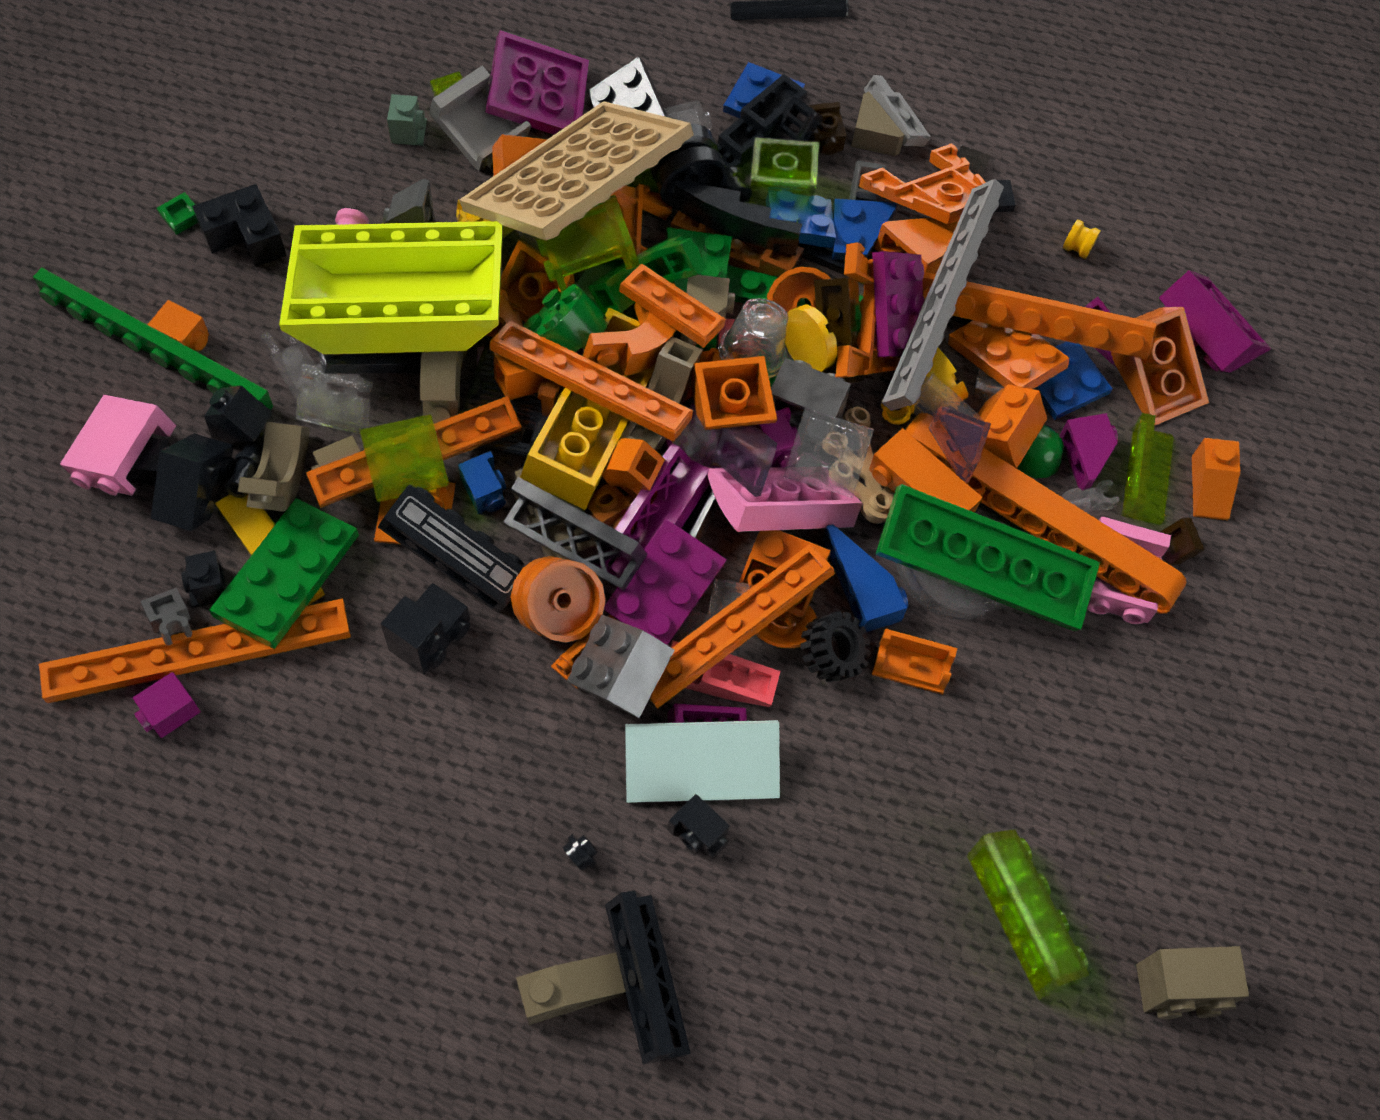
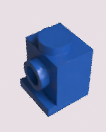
(483, 483)

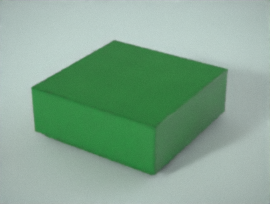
(178, 213)

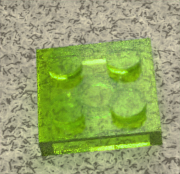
(402, 456)

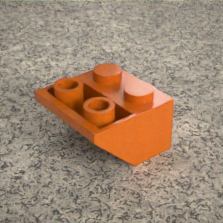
(771, 551)

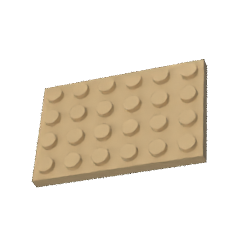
(576, 169)

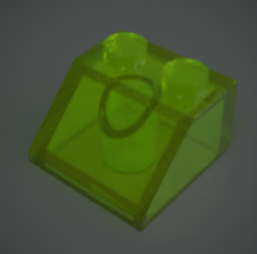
(785, 165)

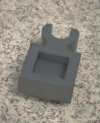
(167, 614)

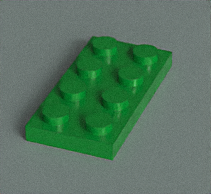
(284, 573)

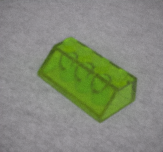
(1027, 913)

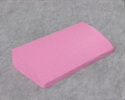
(782, 504)

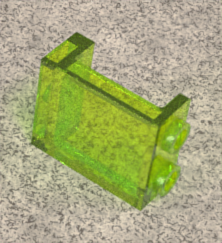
(588, 243)

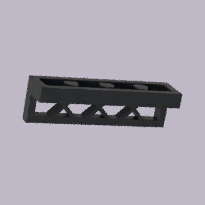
(579, 521)
(640, 978)

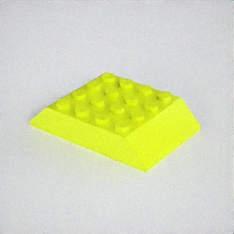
(393, 286)

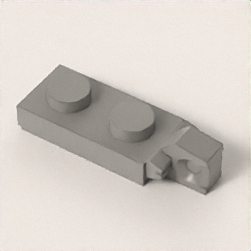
(899, 112)

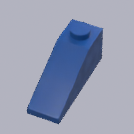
(866, 584)

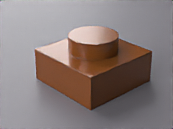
(549, 394)

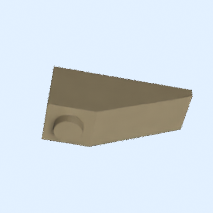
(570, 987)

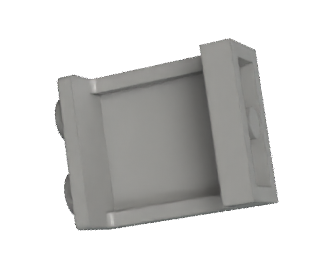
(463, 118)

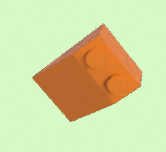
(1171, 376)

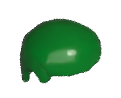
(1043, 455)

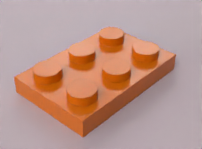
(1009, 354)

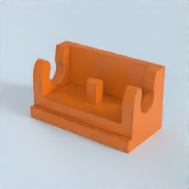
(914, 661)

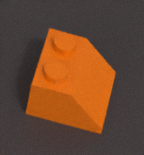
(732, 393)
(1015, 422)

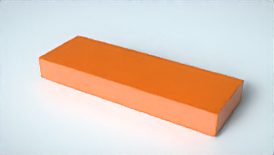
(672, 305)

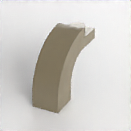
(670, 379)
(441, 383)
(280, 468)

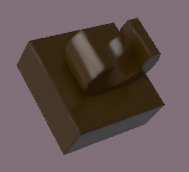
(1184, 541)

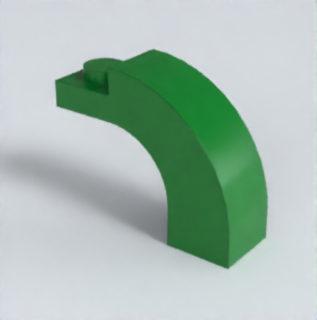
(670, 259)

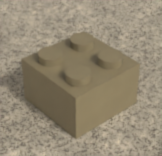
(1192, 980)

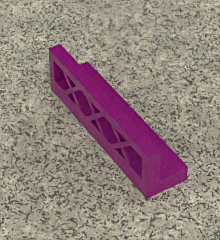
(674, 501)

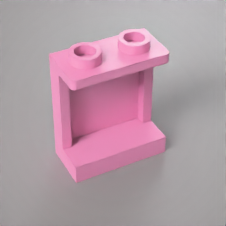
(113, 442)
(1107, 598)

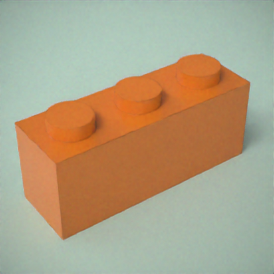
(911, 464)

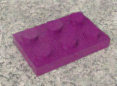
(897, 299)
(666, 583)

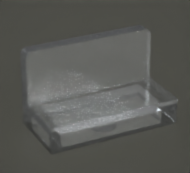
(937, 394)

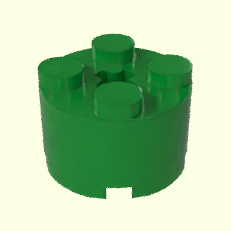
(568, 318)

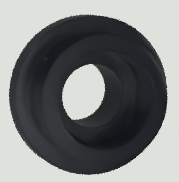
(581, 851)

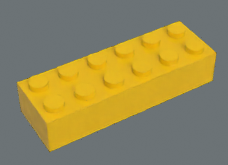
(579, 436)

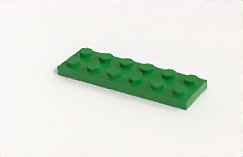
(988, 558)

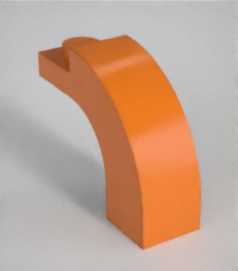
(631, 349)

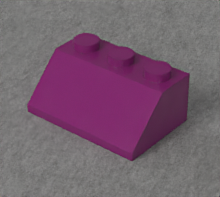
(1215, 323)

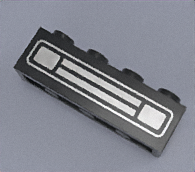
(452, 547)

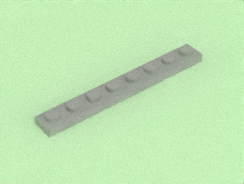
(942, 296)

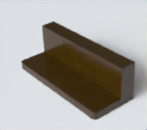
(841, 306)

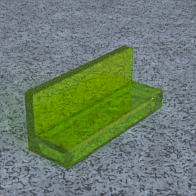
(1147, 472)

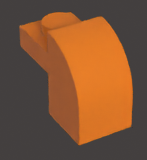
(633, 466)

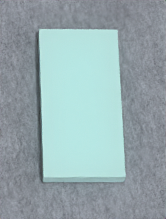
(702, 759)

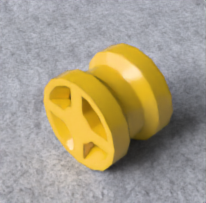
(1081, 239)

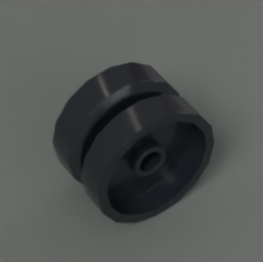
(693, 162)

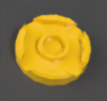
(809, 338)

